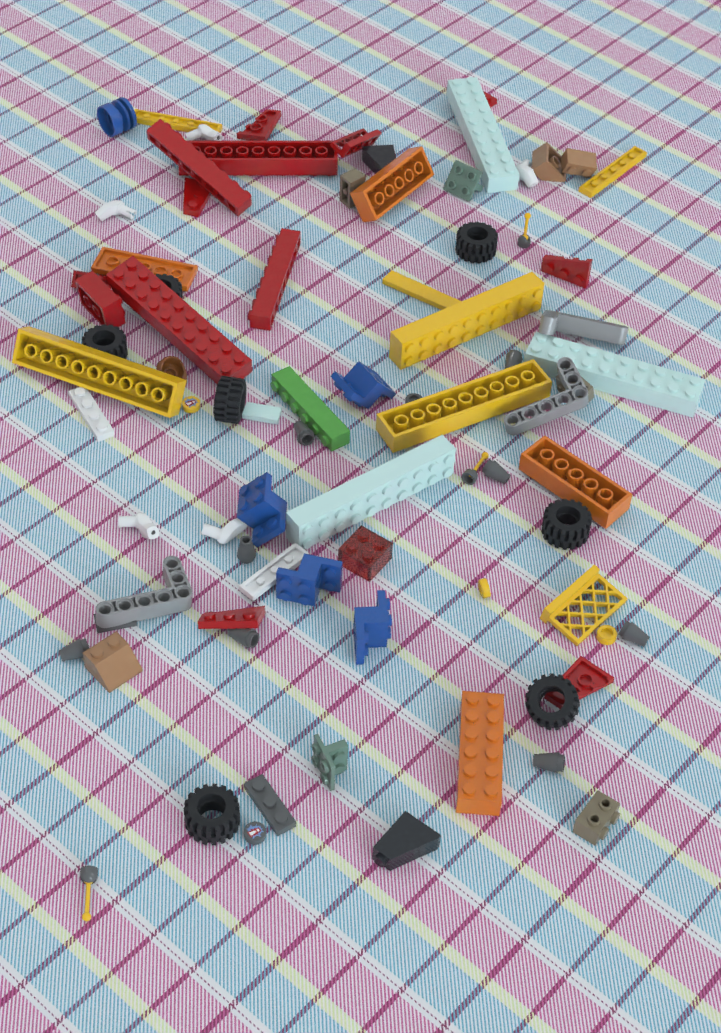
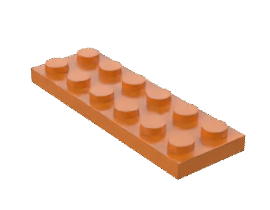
(111, 258)

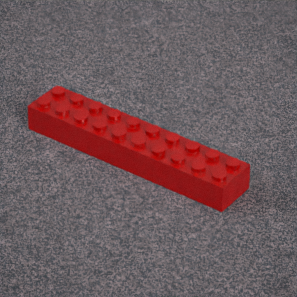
(270, 157)
(178, 321)

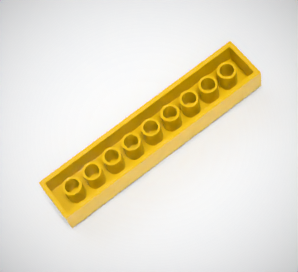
(465, 320)
(99, 371)
(463, 405)

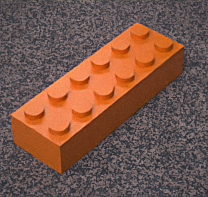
(392, 184)
(575, 480)
(480, 753)

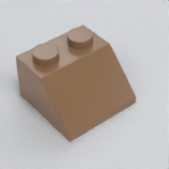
(547, 164)
(112, 662)

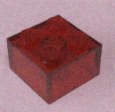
(365, 553)

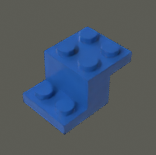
(362, 385)
(262, 509)
(312, 576)
(371, 626)

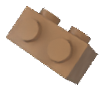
(578, 162)

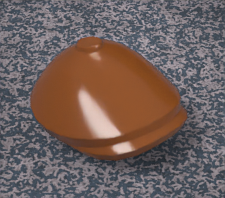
(172, 366)

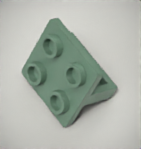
(463, 181)
(329, 759)

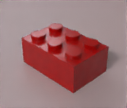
(100, 300)

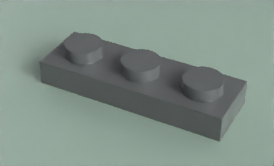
(270, 805)

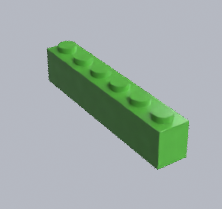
(310, 408)

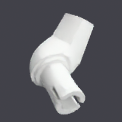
(205, 132)
(527, 174)
(114, 208)
(142, 522)
(225, 533)

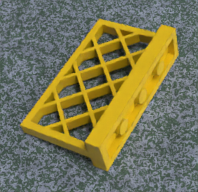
(574, 592)

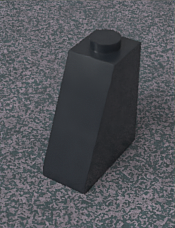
(378, 156)
(405, 842)

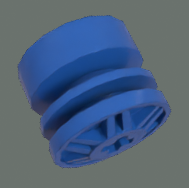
(116, 117)

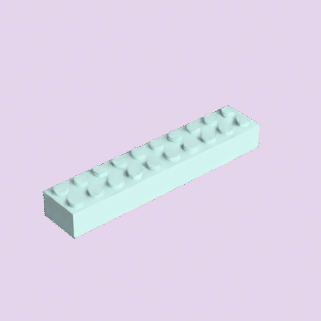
(482, 135)
(620, 374)
(370, 493)

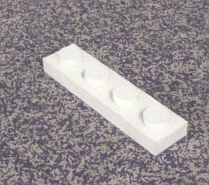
(91, 413)
(266, 576)

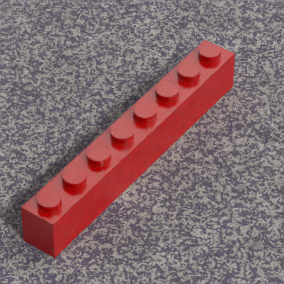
(199, 167)
(275, 279)

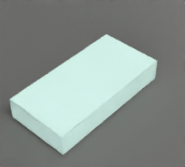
(262, 413)

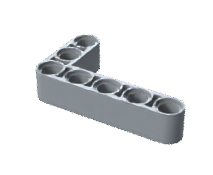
(580, 326)
(552, 403)
(151, 604)

